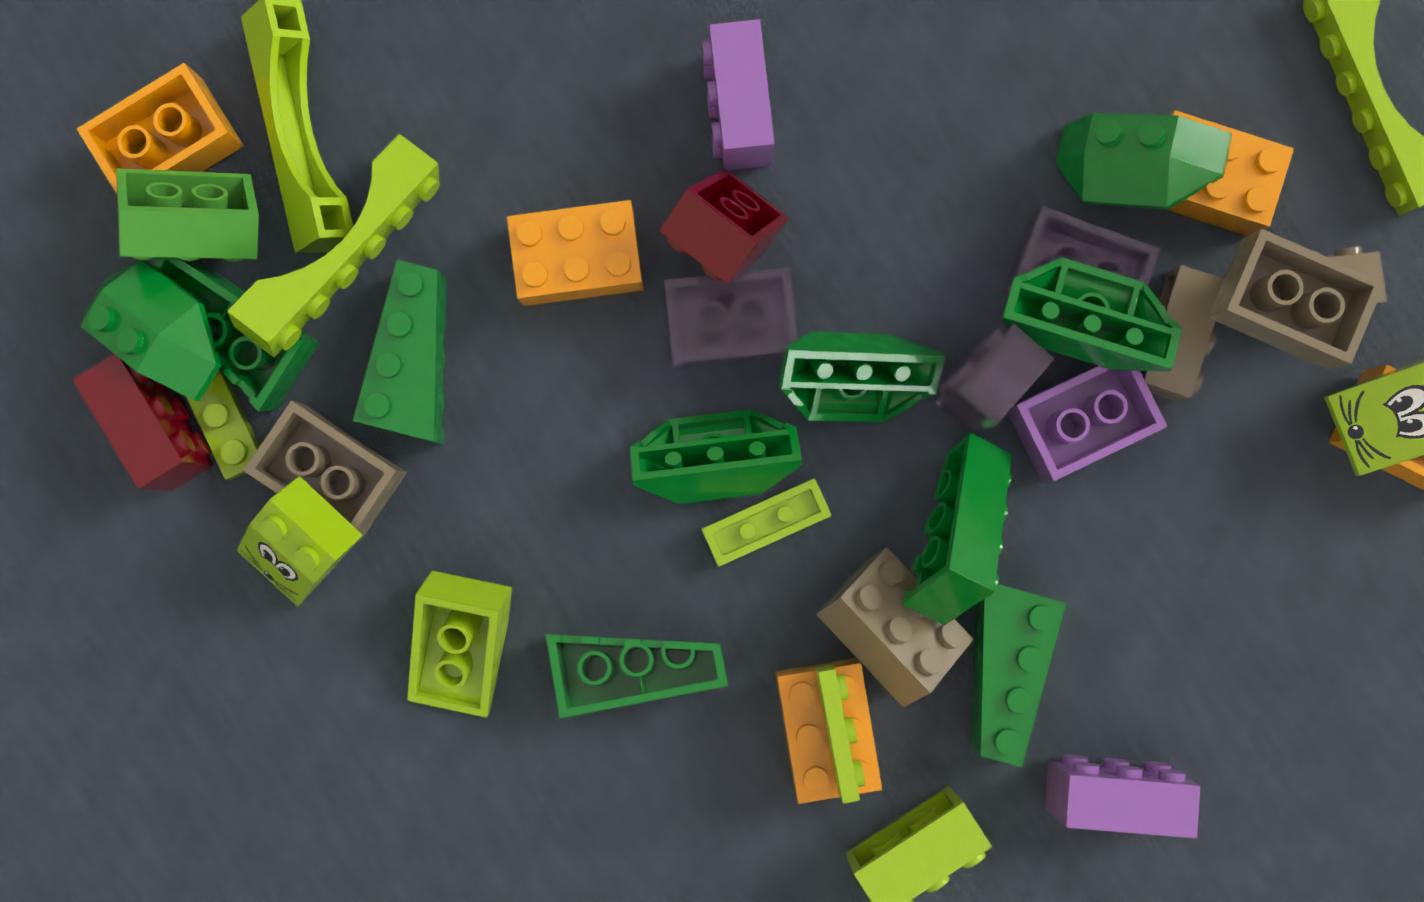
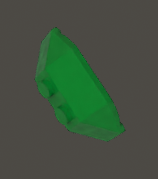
(1141, 158)
(1093, 316)
(154, 328)
(858, 375)
(715, 456)

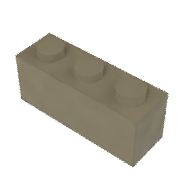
(1188, 300)

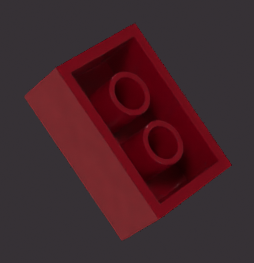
(723, 225)
(144, 425)

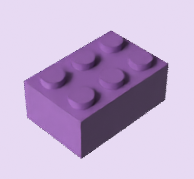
(738, 95)
(1085, 420)
(1122, 797)

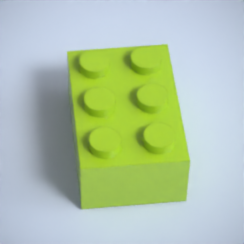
(919, 850)

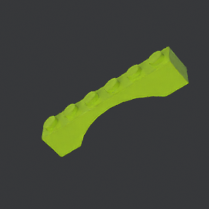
(279, 55)
(1393, 145)
(281, 305)

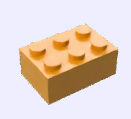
(162, 127)
(1250, 186)
(575, 253)
(807, 732)

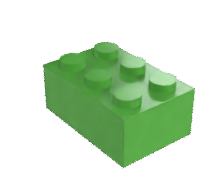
(186, 215)

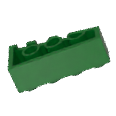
(408, 357)
(244, 363)
(963, 532)
(1010, 668)
(620, 672)

